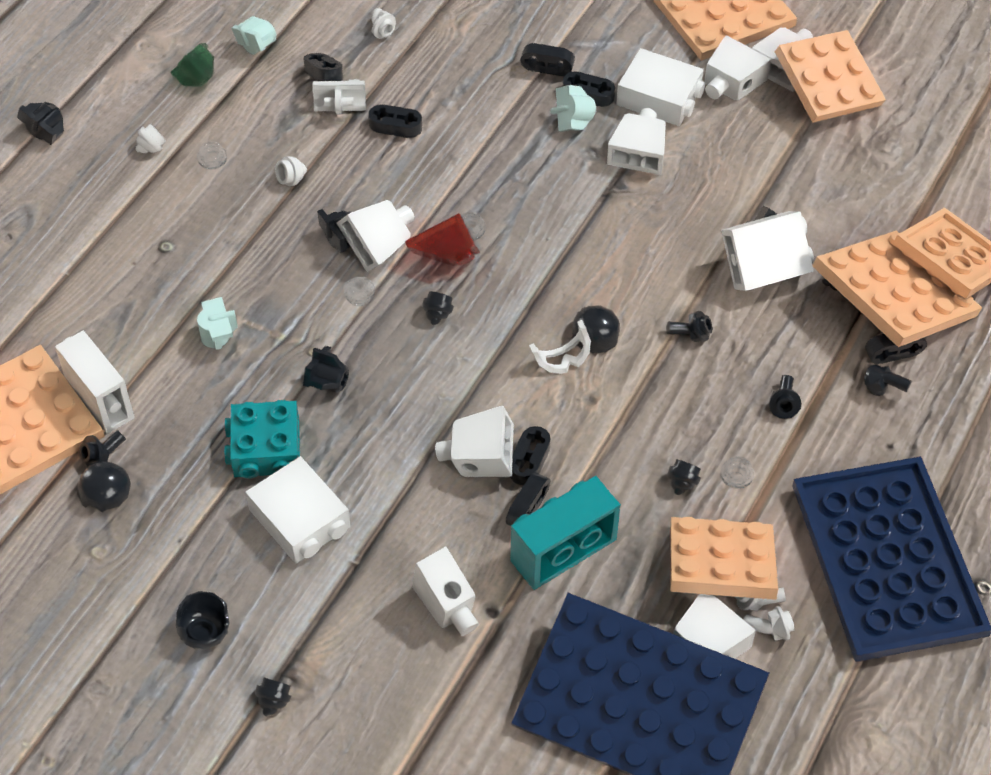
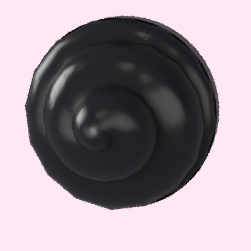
(437, 306)
(680, 474)
(276, 696)

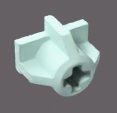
(254, 34)
(573, 108)
(215, 323)

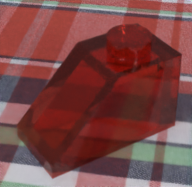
(446, 242)

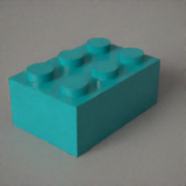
(564, 532)

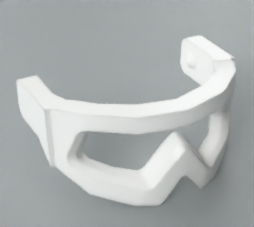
(567, 360)

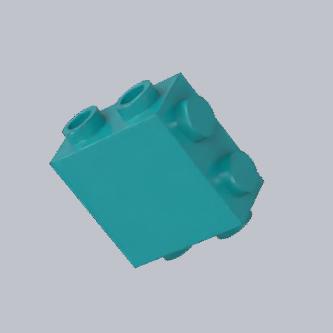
(262, 437)

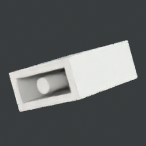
(660, 85)
(768, 250)
(95, 381)
(298, 510)

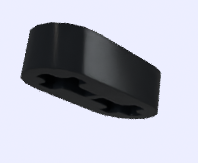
(547, 59)
(323, 67)
(593, 87)
(395, 121)
(883, 350)
(523, 453)
(529, 497)

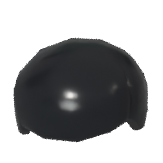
(601, 326)
(103, 486)
(202, 620)

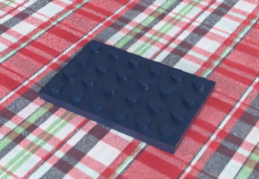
(890, 559)
(638, 695)

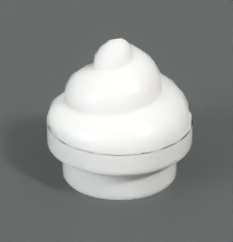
(149, 140)
(290, 171)

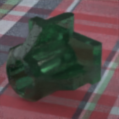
(195, 67)

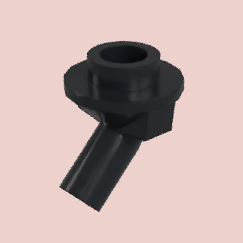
(698, 327)
(878, 379)
(785, 402)
(94, 451)

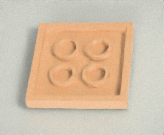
(830, 75)
(949, 252)
(723, 558)

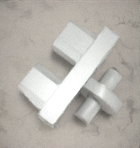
(339, 95)

